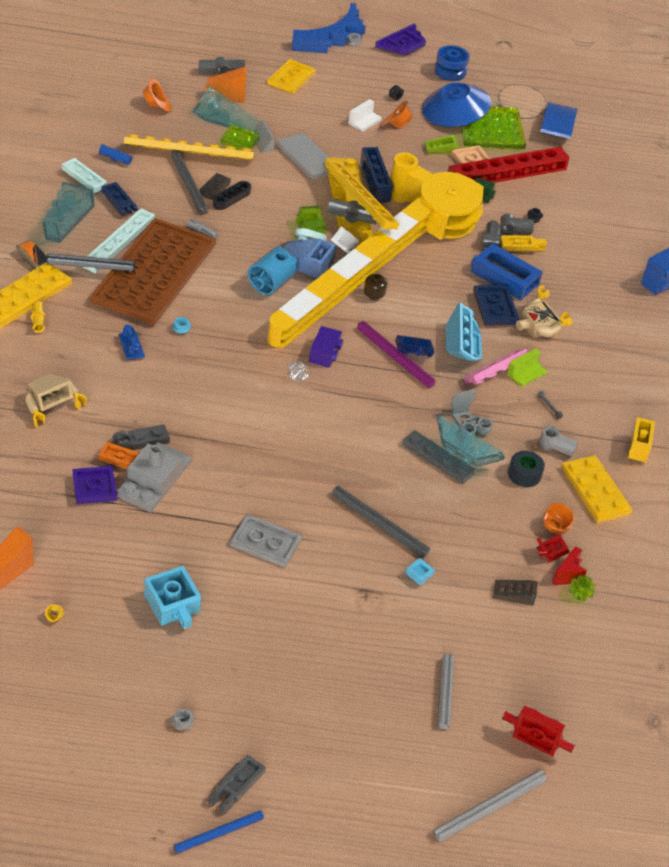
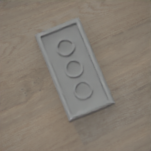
(304, 155)

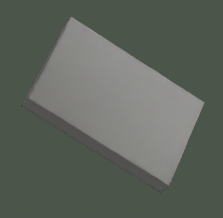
(266, 541)

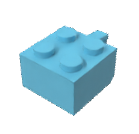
(172, 596)

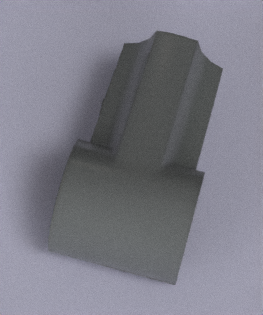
(513, 225)
(491, 234)

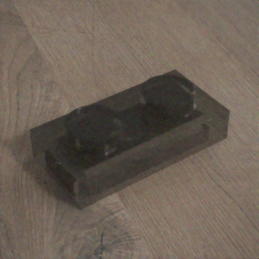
(214, 186)

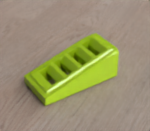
(444, 145)

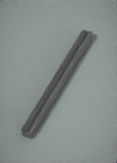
(189, 182)
(381, 521)

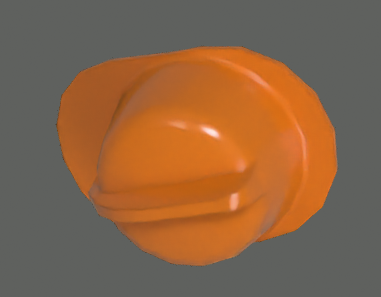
(155, 95)
(399, 117)

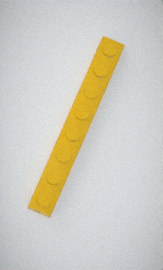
(182, 146)
(362, 195)

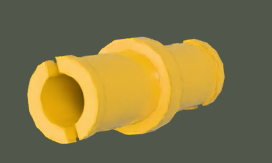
(38, 316)

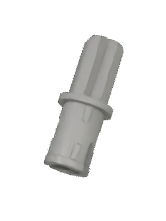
(201, 228)

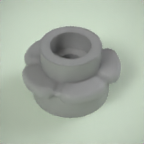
(182, 714)

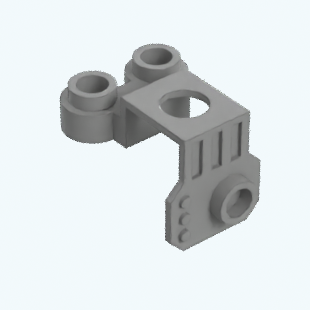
(461, 405)

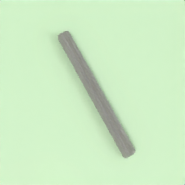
(489, 805)

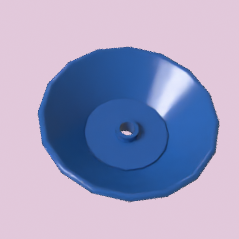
(456, 105)

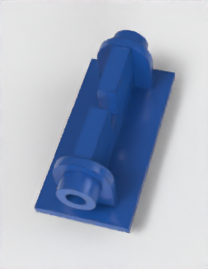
(131, 343)

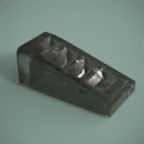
(526, 596)

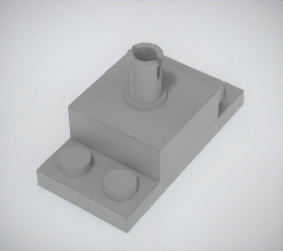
(152, 475)

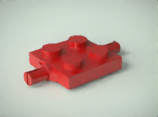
(538, 731)

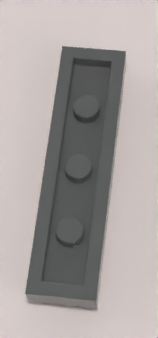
(438, 457)

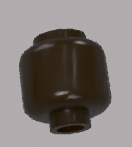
(375, 286)

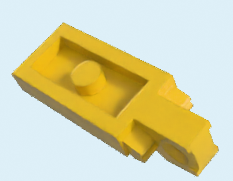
(522, 243)

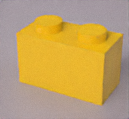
(641, 439)

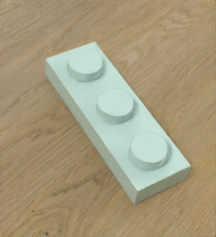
(83, 175)

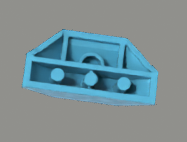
(463, 335)

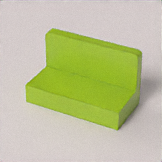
(526, 368)

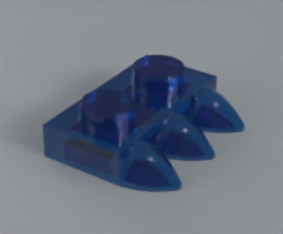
(414, 345)

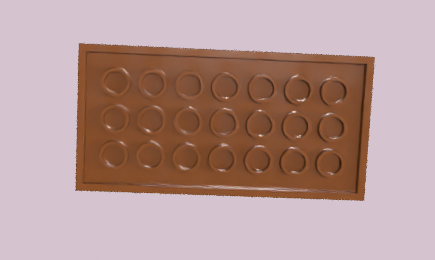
(163, 265)

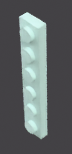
(122, 236)

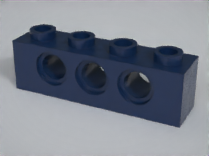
(376, 174)

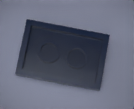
(495, 305)

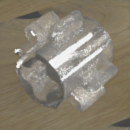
(298, 371)

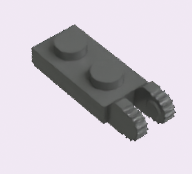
(141, 437)
(237, 783)

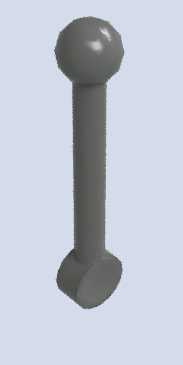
(558, 414)

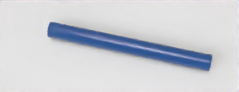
(219, 831)

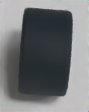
(526, 468)

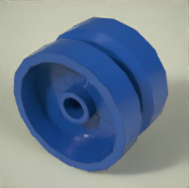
(451, 63)

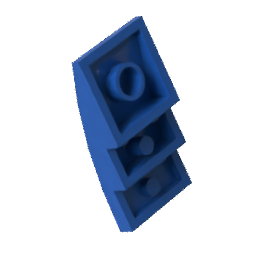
(559, 120)

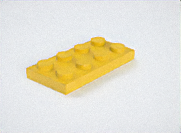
(596, 488)

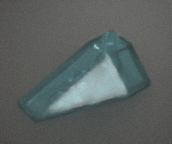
(219, 110)

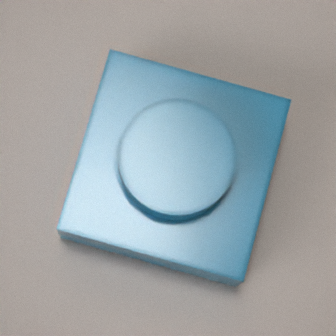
(420, 571)

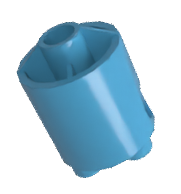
(272, 271)

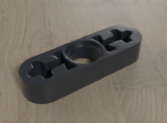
(223, 200)

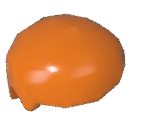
(558, 518)

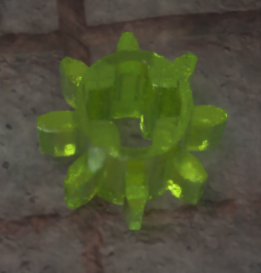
(582, 588)

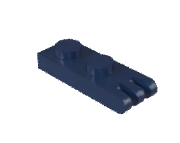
(119, 198)

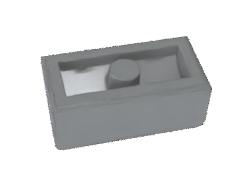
(266, 140)

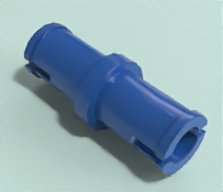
(115, 154)

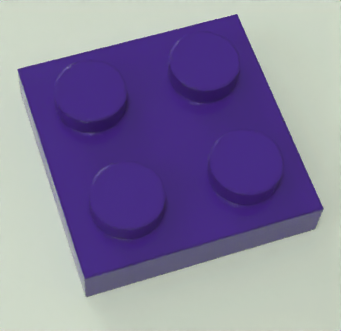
(94, 485)

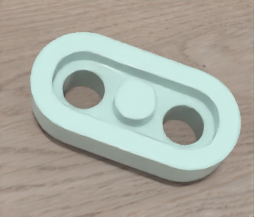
(306, 234)

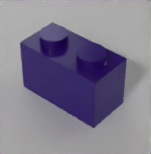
(325, 346)

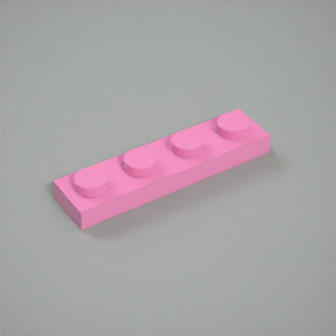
(490, 370)

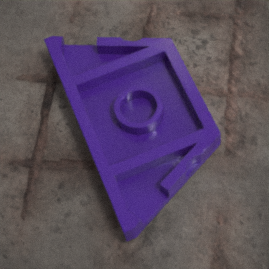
(402, 41)

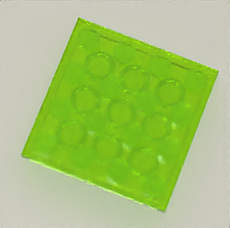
(497, 129)

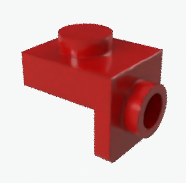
(552, 548)

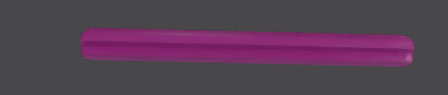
(393, 352)

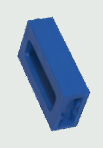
(497, 276)

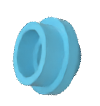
(181, 325)

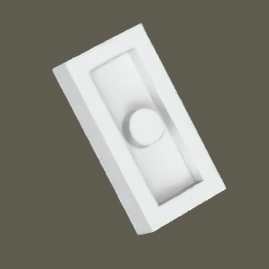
(363, 116)
(345, 240)

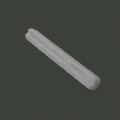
(445, 697)

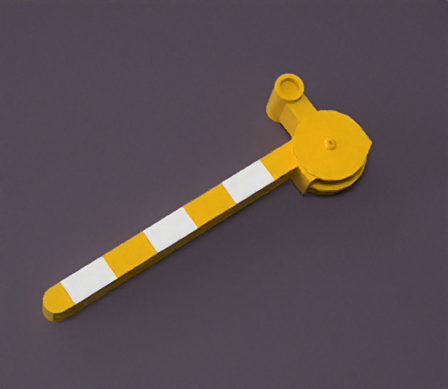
(440, 204)

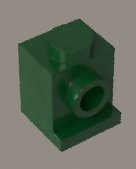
(488, 191)

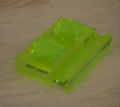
(240, 138)

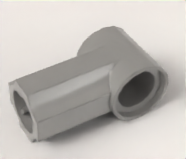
(551, 439)

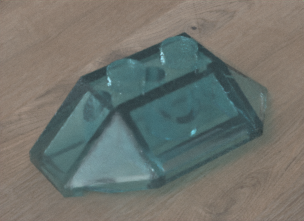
(466, 445)

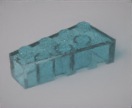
(67, 211)

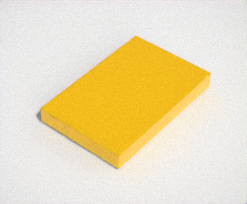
(291, 76)

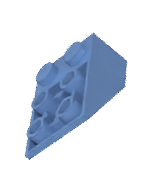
(312, 255)

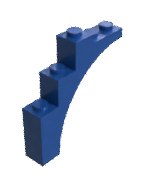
(333, 35)

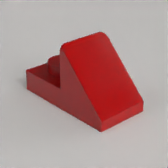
(570, 568)

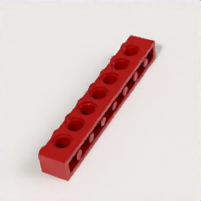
(514, 166)

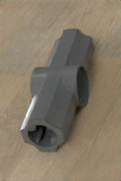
(214, 66)
(351, 211)

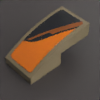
(32, 252)

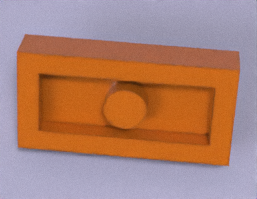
(117, 455)

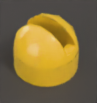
(54, 617)

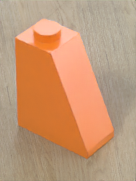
(230, 84)
(15, 555)

